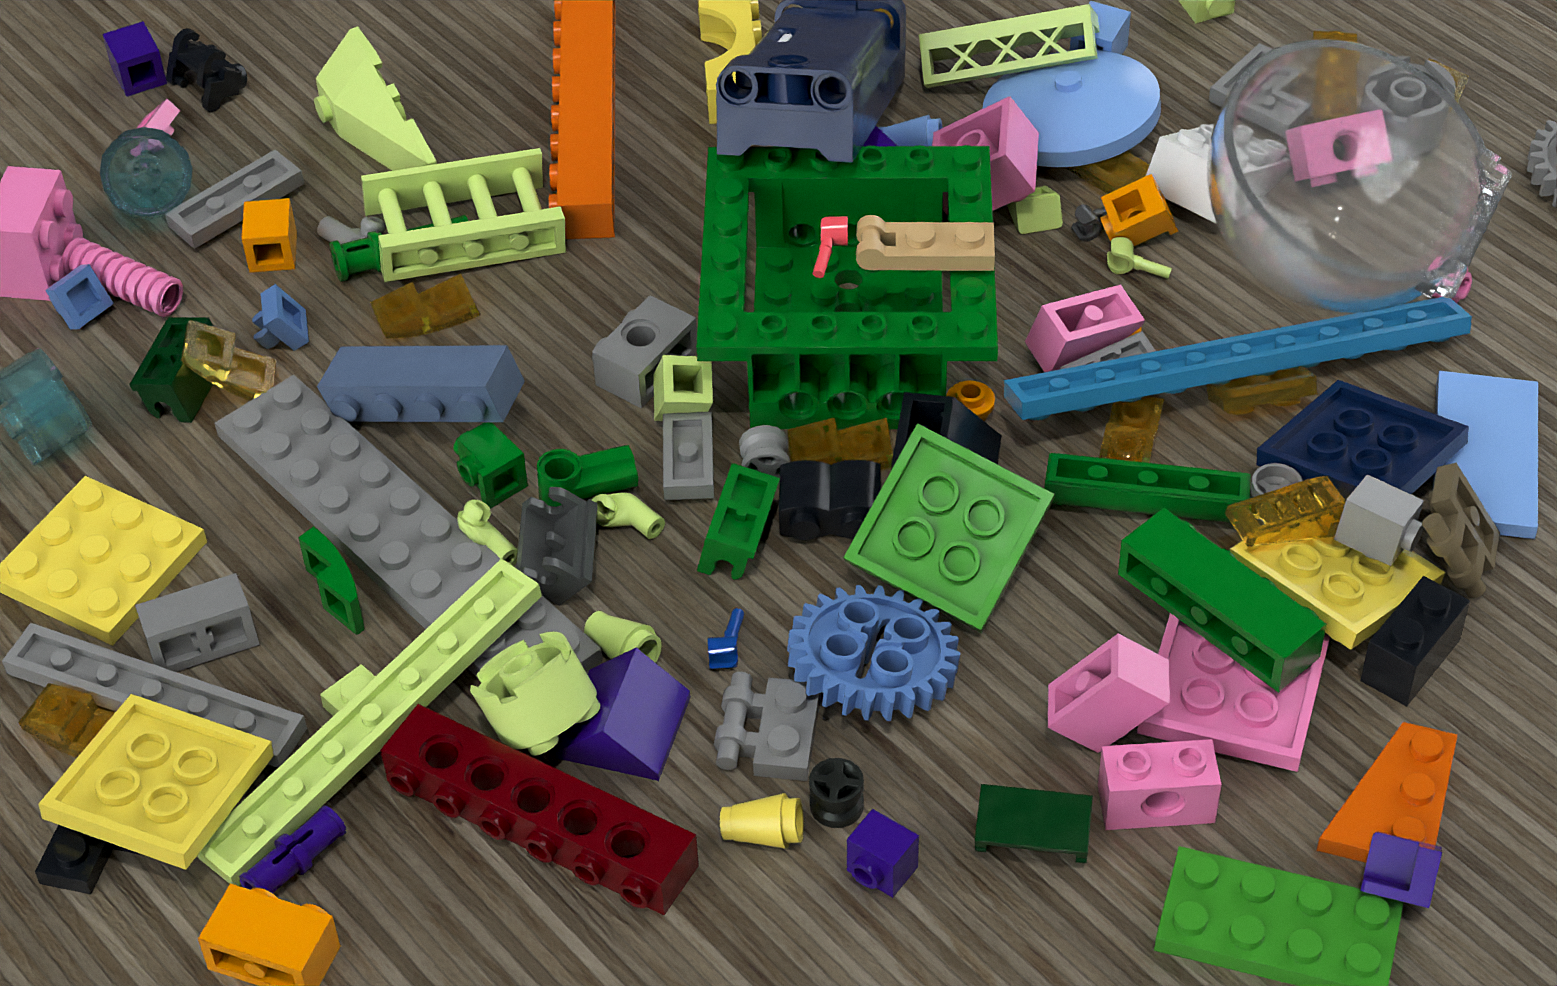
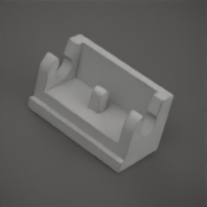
(198, 624)

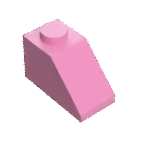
(1081, 326)

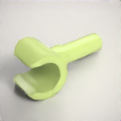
(1122, 259)

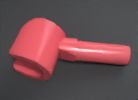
(833, 233)

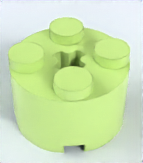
(535, 693)

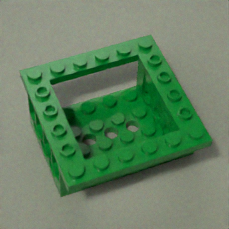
(826, 347)

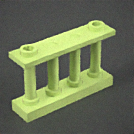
(468, 243)

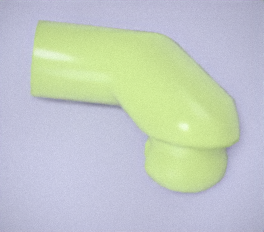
(628, 510)
(475, 525)

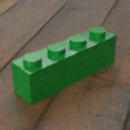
(1221, 599)

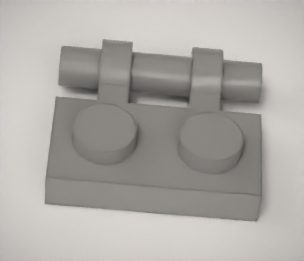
(785, 731)

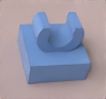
(79, 296)
(280, 320)

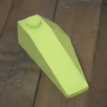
(366, 109)

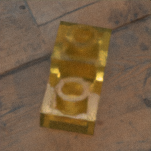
(414, 314)
(1132, 430)
(828, 444)
(64, 719)

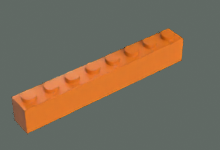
(584, 117)

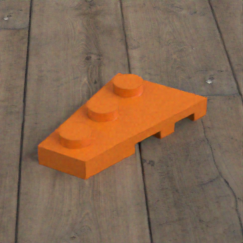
(1397, 795)

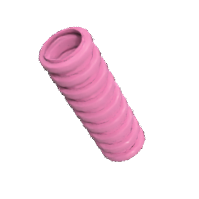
(125, 277)

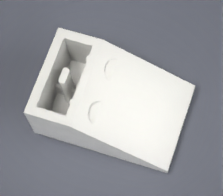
(1181, 169)

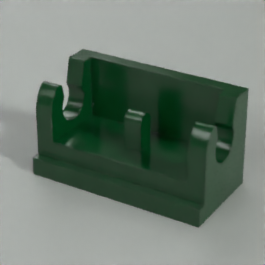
(166, 378)
(1033, 820)

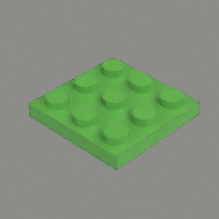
(949, 527)

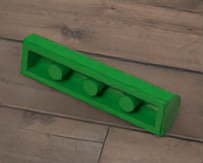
(1144, 486)

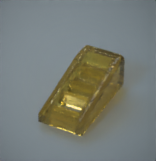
(1306, 508)

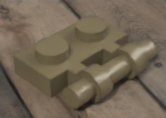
(1460, 530)

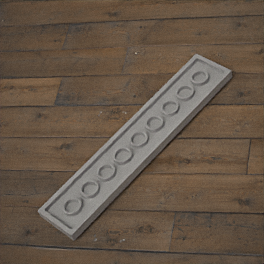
(376, 513)

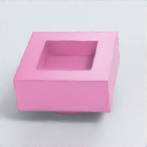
(161, 117)

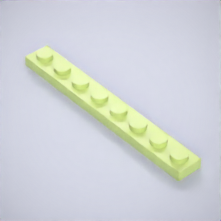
(369, 720)

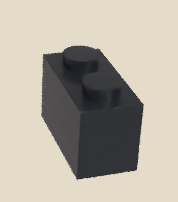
(1414, 640)

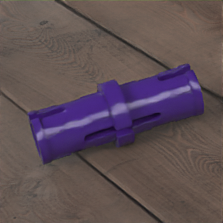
(295, 851)

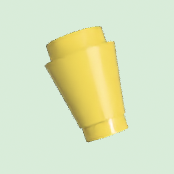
(764, 821)

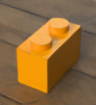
(268, 939)

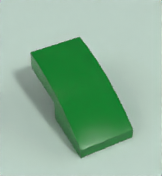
(333, 579)

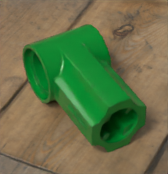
(586, 474)

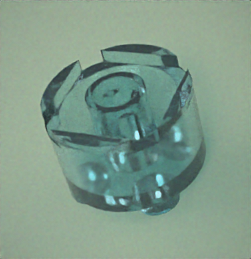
(39, 407)

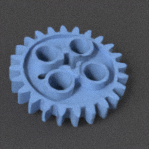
(906, 668)

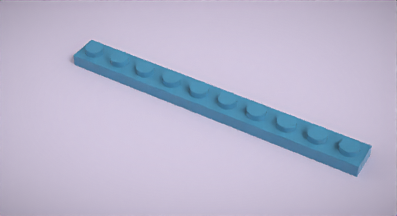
(1235, 357)

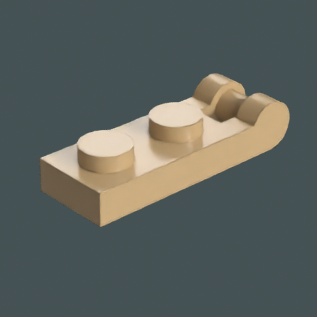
(925, 245)

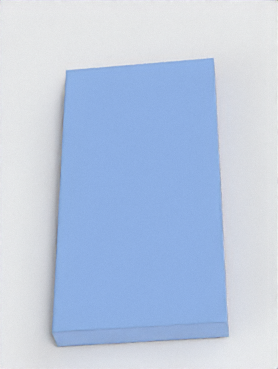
(1500, 447)

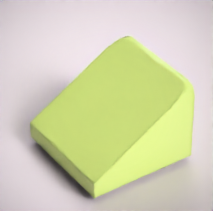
(1037, 211)

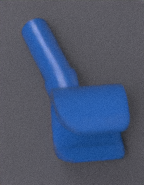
(724, 649)

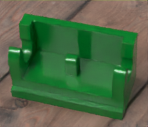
(738, 520)

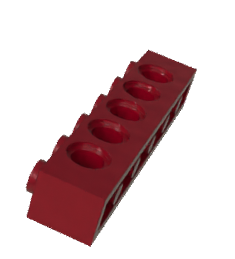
(459, 766)

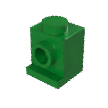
(491, 463)

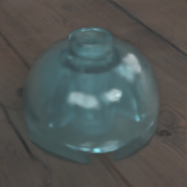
(145, 173)

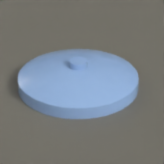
(1084, 107)

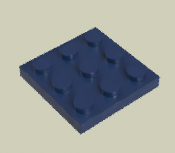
(1363, 434)

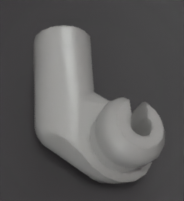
(332, 229)

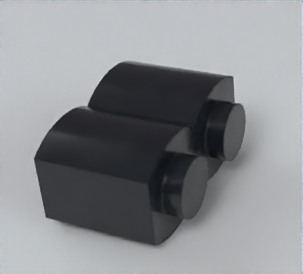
(826, 498)

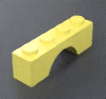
(732, 27)

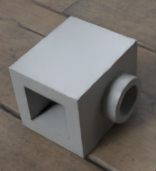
(1380, 521)

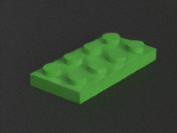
(1277, 923)

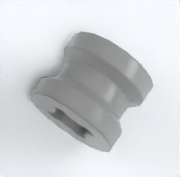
(764, 449)

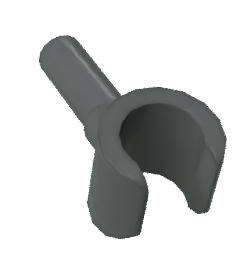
(1089, 222)

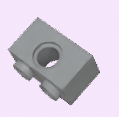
(632, 352)

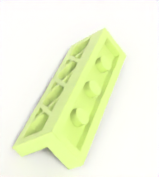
(1006, 36)

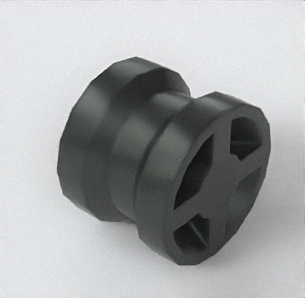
(826, 783)

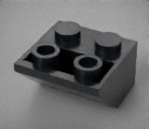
(949, 419)

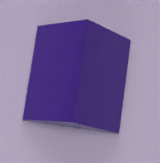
(635, 718)

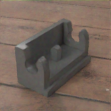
(557, 544)

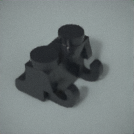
(213, 71)

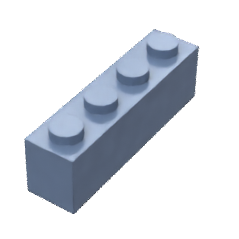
(421, 383)

